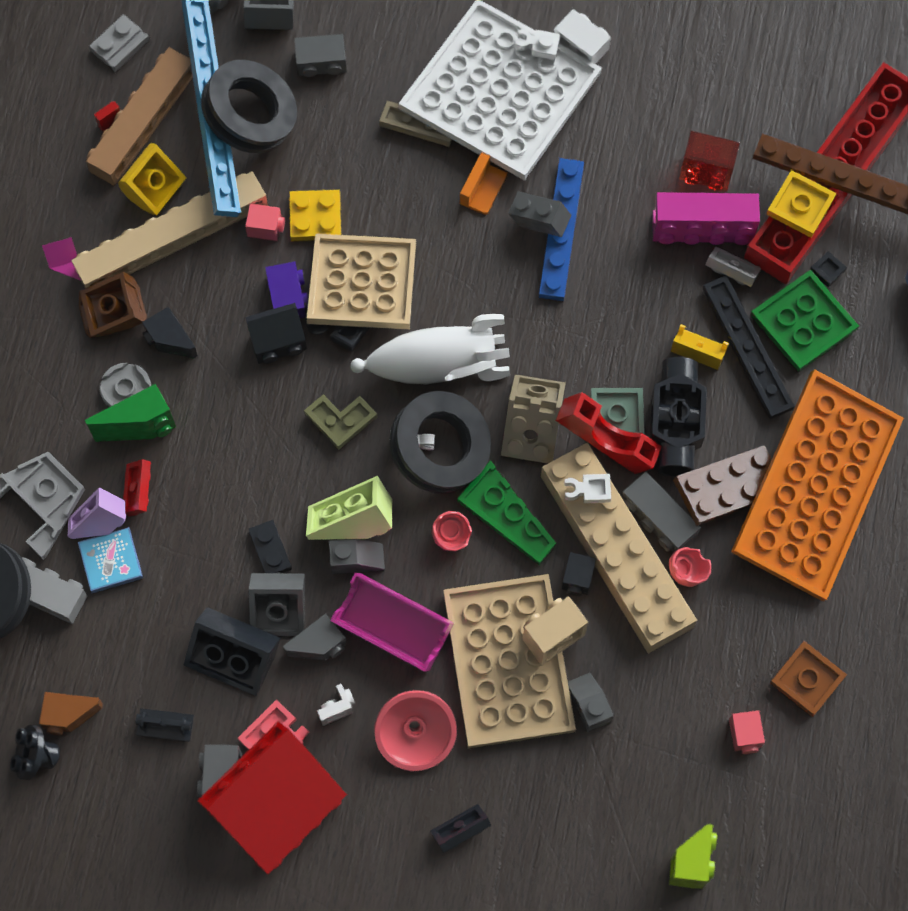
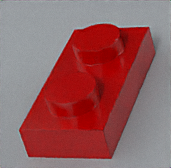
(136, 487)

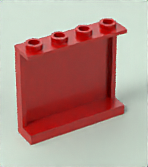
(273, 797)

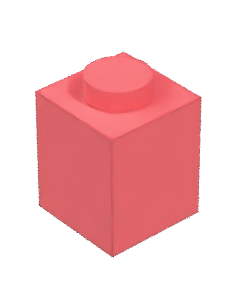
(264, 222)
(747, 732)

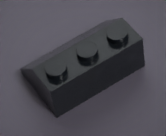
(231, 651)

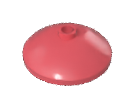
(415, 747)

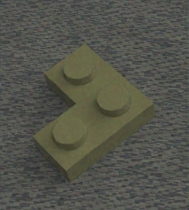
(343, 425)

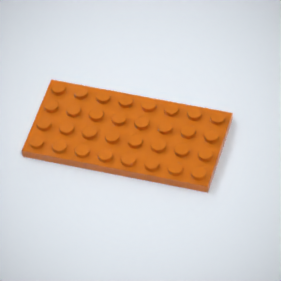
(817, 485)

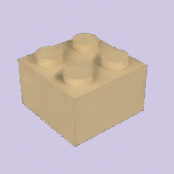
(554, 629)

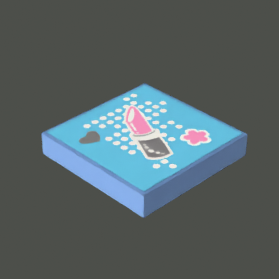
(110, 560)

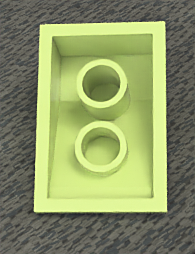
(352, 514)

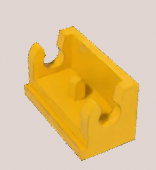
(698, 348)

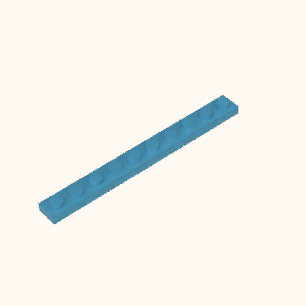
(204, 64)

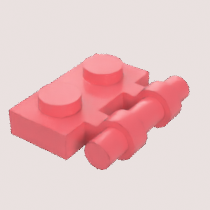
(273, 714)

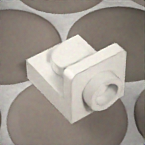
(335, 710)

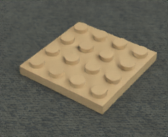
(361, 281)

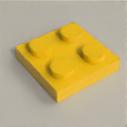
(801, 203)
(314, 214)

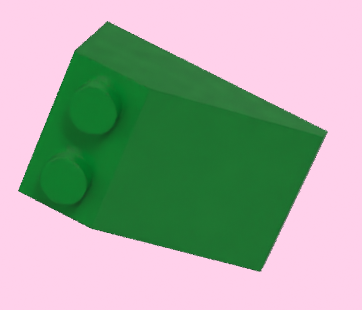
(135, 418)

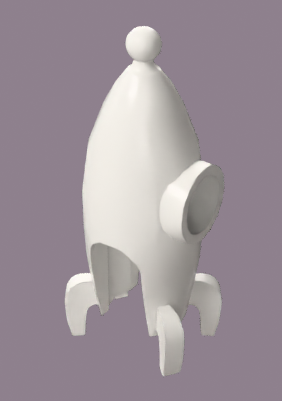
(440, 354)

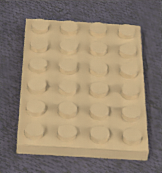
(498, 678)

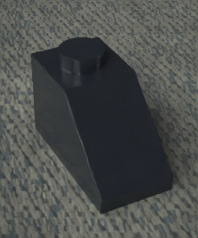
(168, 335)

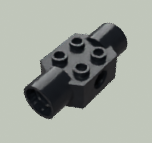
(678, 416)

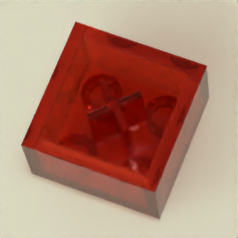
(709, 161)

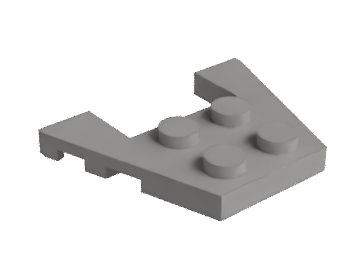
(48, 492)

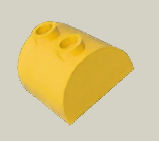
(151, 180)

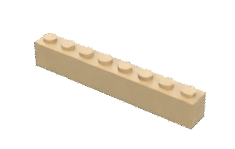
(163, 235)

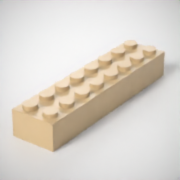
(621, 553)

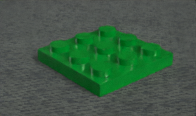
(804, 320)

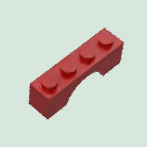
(630, 449)

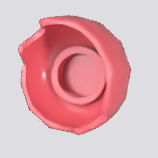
(451, 531)
(689, 567)

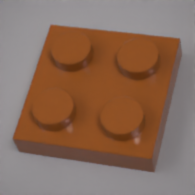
(808, 678)

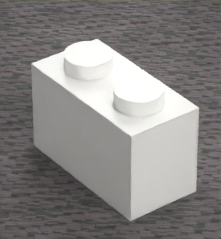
(583, 37)

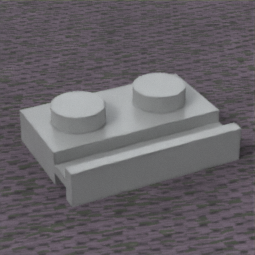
(119, 43)

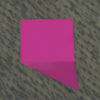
(60, 255)

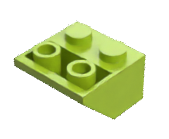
(692, 862)

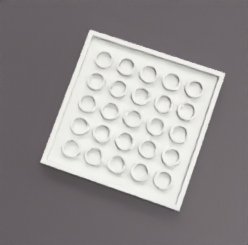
(498, 96)

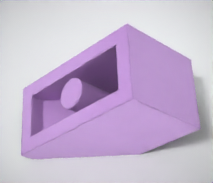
(97, 516)

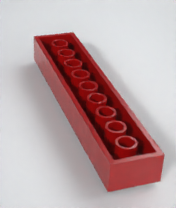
(856, 141)

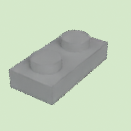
(733, 266)

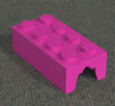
(705, 218)
(392, 622)

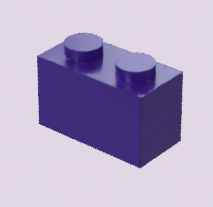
(285, 287)

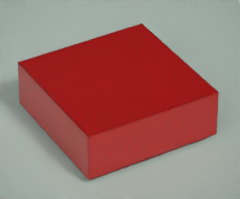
(106, 116)

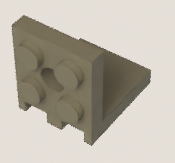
(534, 407)

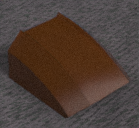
(111, 306)

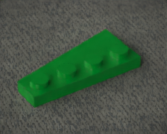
(502, 510)

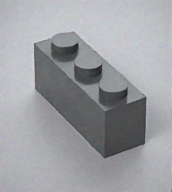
(660, 513)

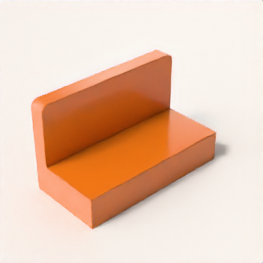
(482, 185)

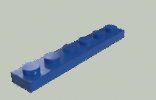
(559, 248)

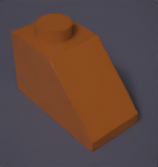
(66, 712)

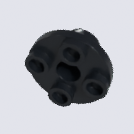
(32, 753)

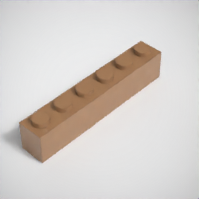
(140, 116)

